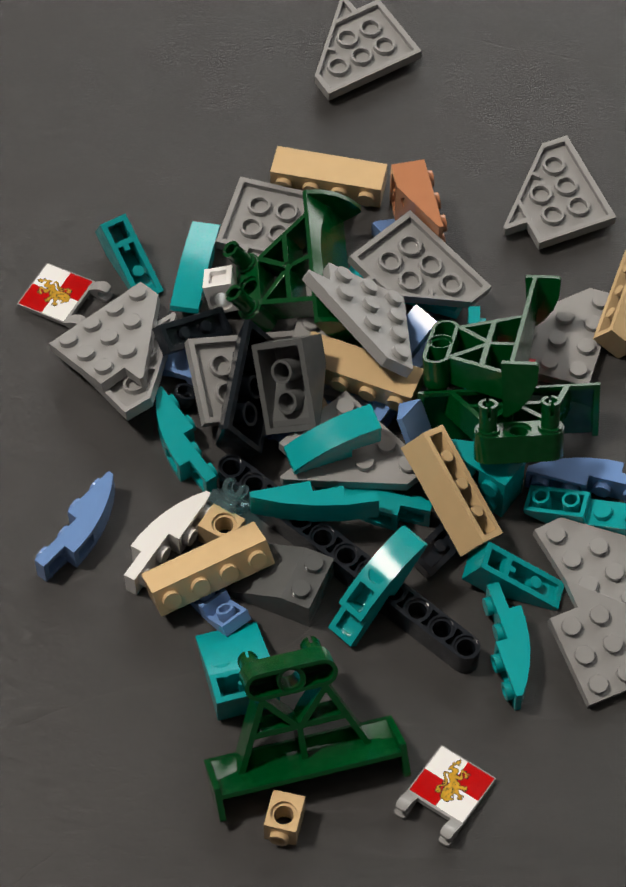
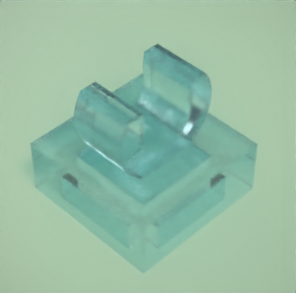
(229, 499)

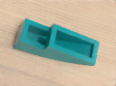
(334, 439)

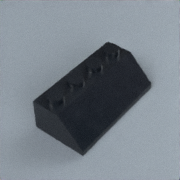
(241, 420)

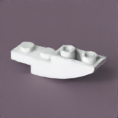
(168, 532)

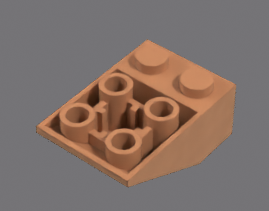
(413, 191)

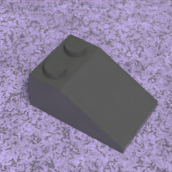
(290, 382)
(290, 586)

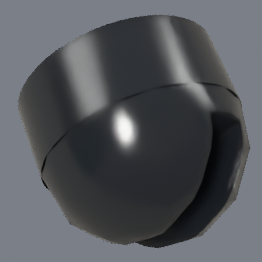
(185, 395)

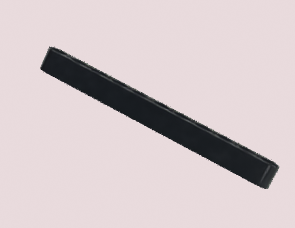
(340, 549)

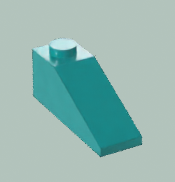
(127, 253)
(516, 577)

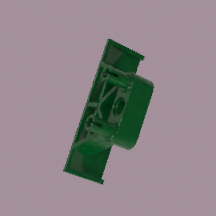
(270, 300)
(492, 353)
(527, 435)
(303, 756)

